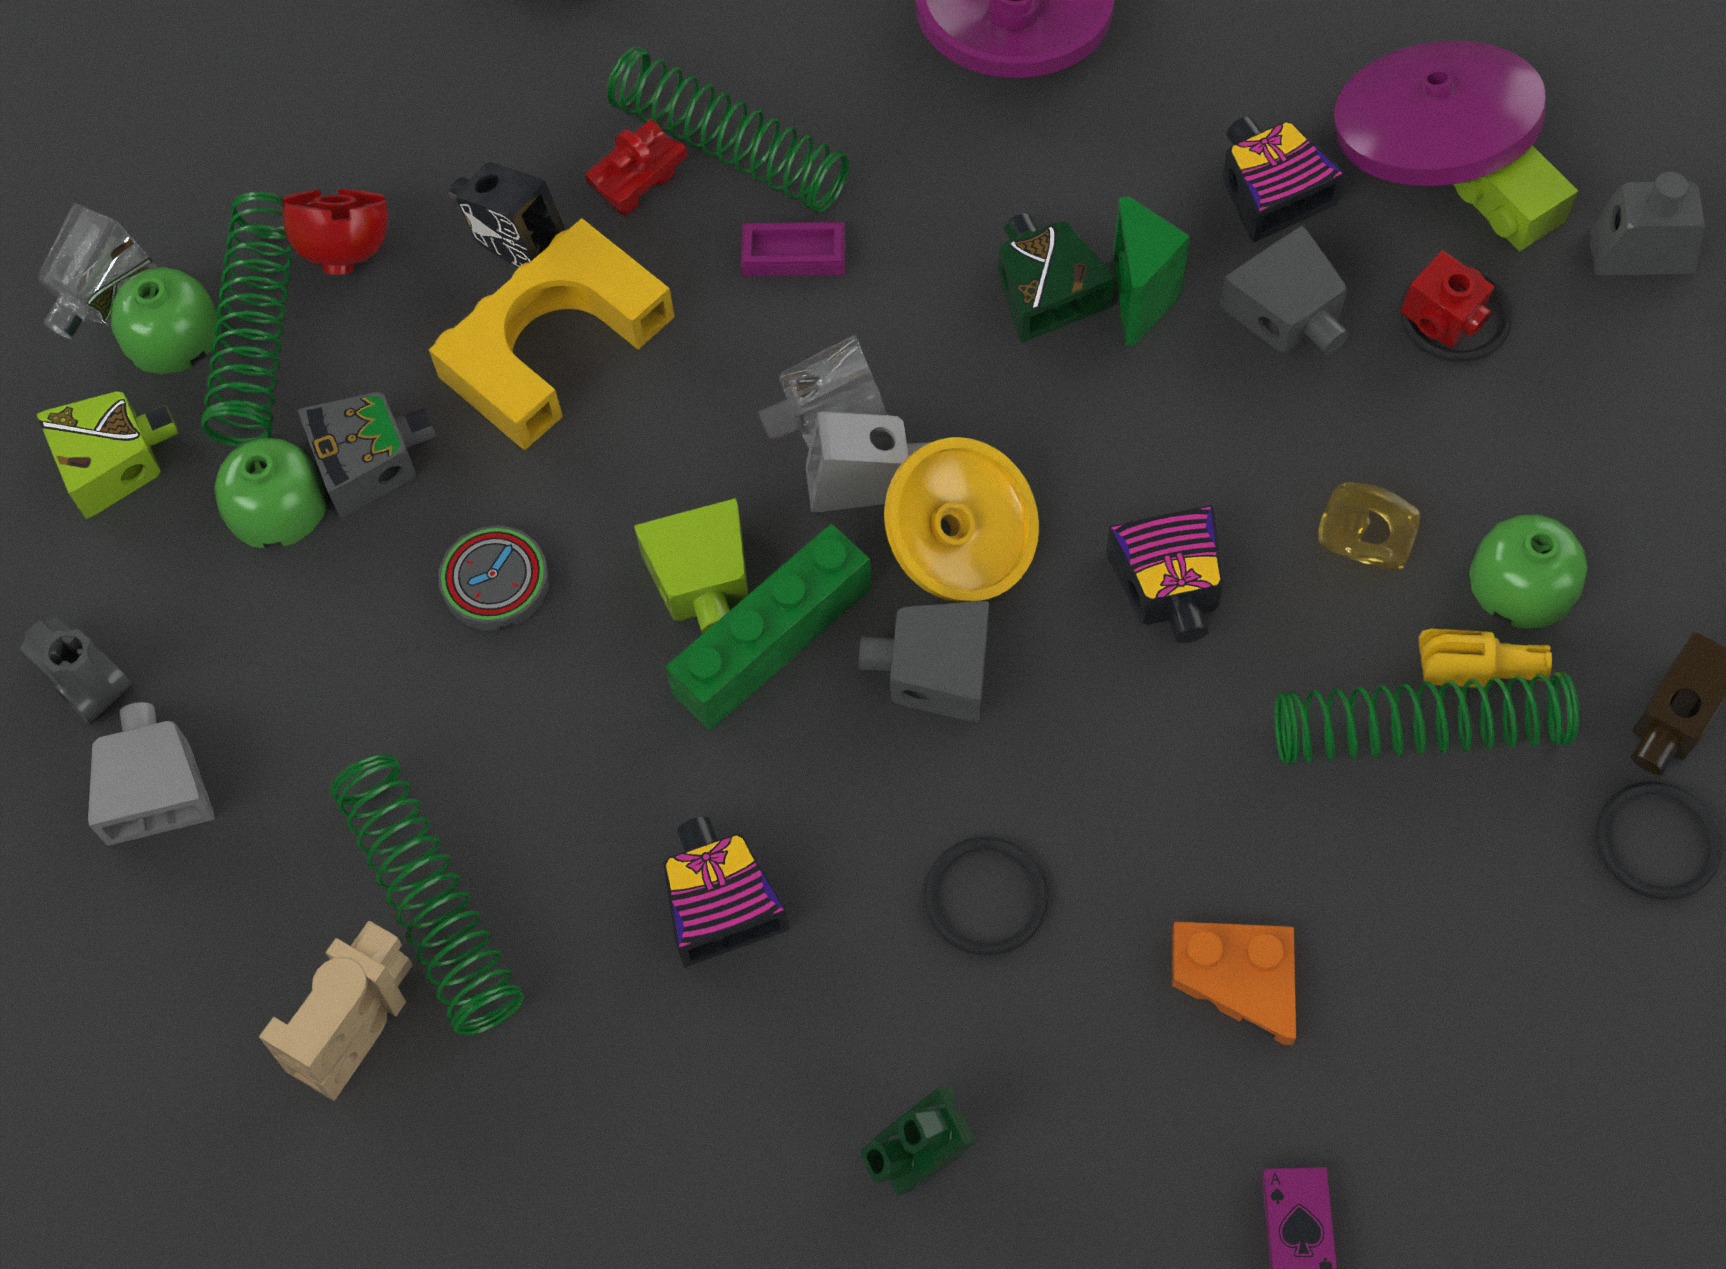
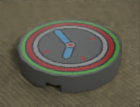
(493, 577)

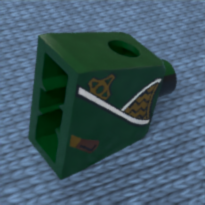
(1050, 277)

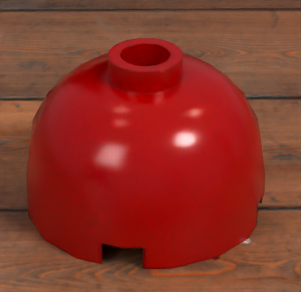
(335, 227)

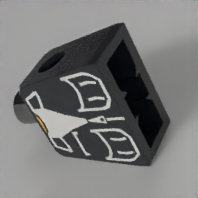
(508, 212)

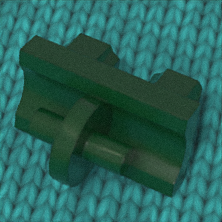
(919, 1142)

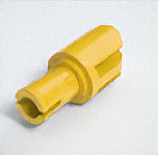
(1478, 655)

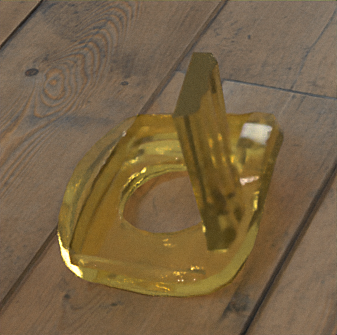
(1347, 520)

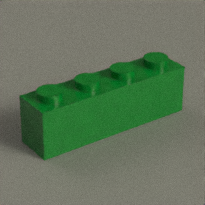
(769, 627)

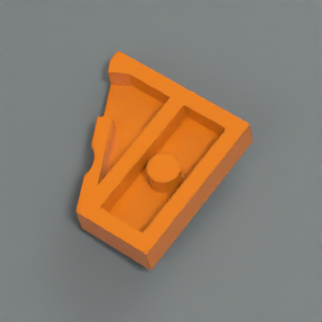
(1240, 970)

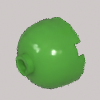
(163, 320)
(270, 492)
(1529, 571)

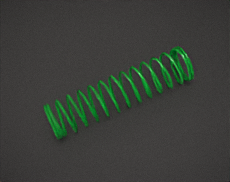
(812, 189)
(236, 407)
(1288, 740)
(471, 1003)

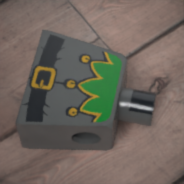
(363, 447)

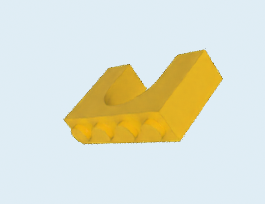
(573, 272)

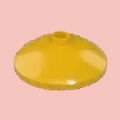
(988, 515)

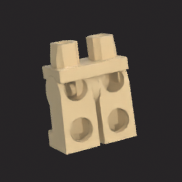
(342, 1012)

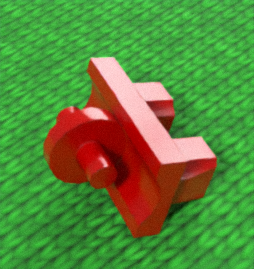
(635, 166)

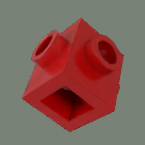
(1448, 300)

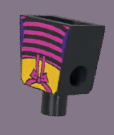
(1277, 176)
(1170, 569)
(719, 894)

